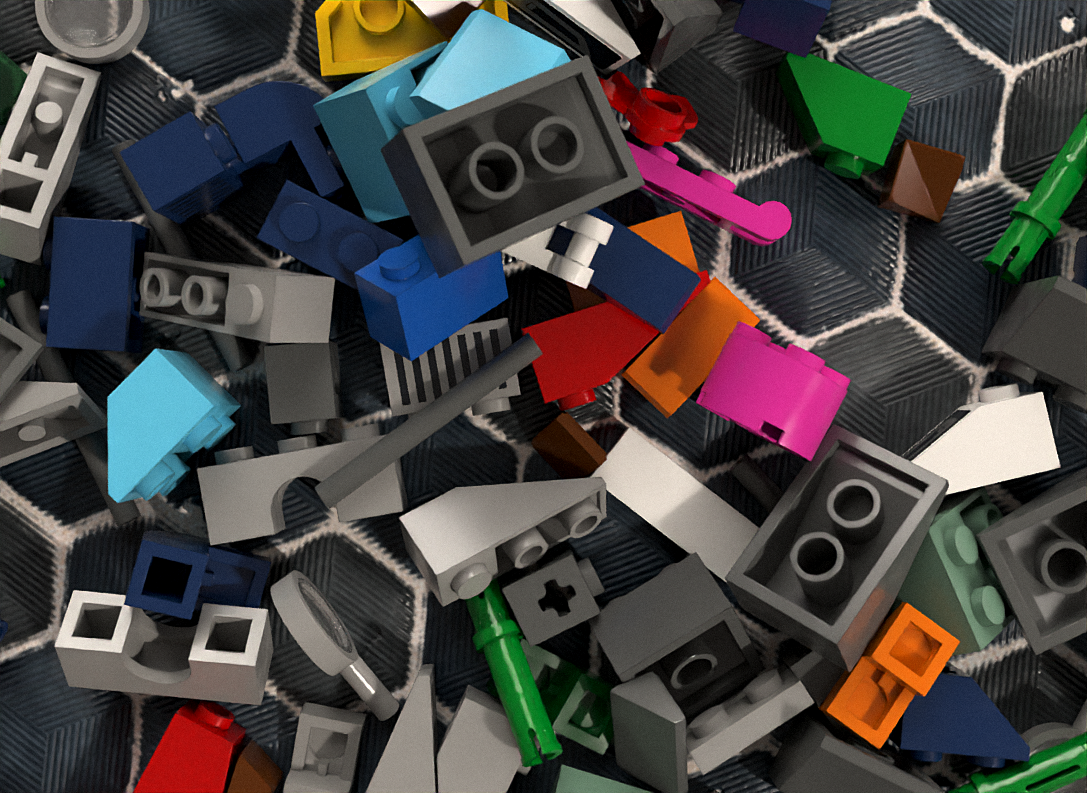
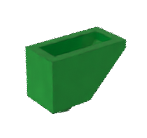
(842, 113)

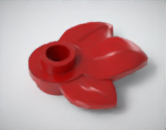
(652, 113)

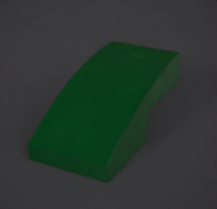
(571, 695)

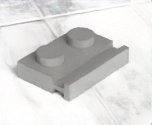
(745, 717)

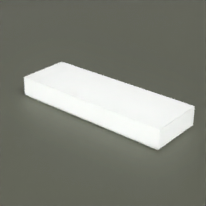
(675, 503)

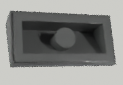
(650, 734)

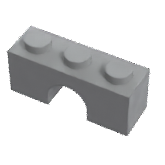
(246, 492)
(127, 651)

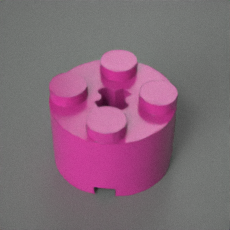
(774, 391)

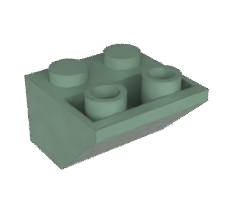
(952, 576)

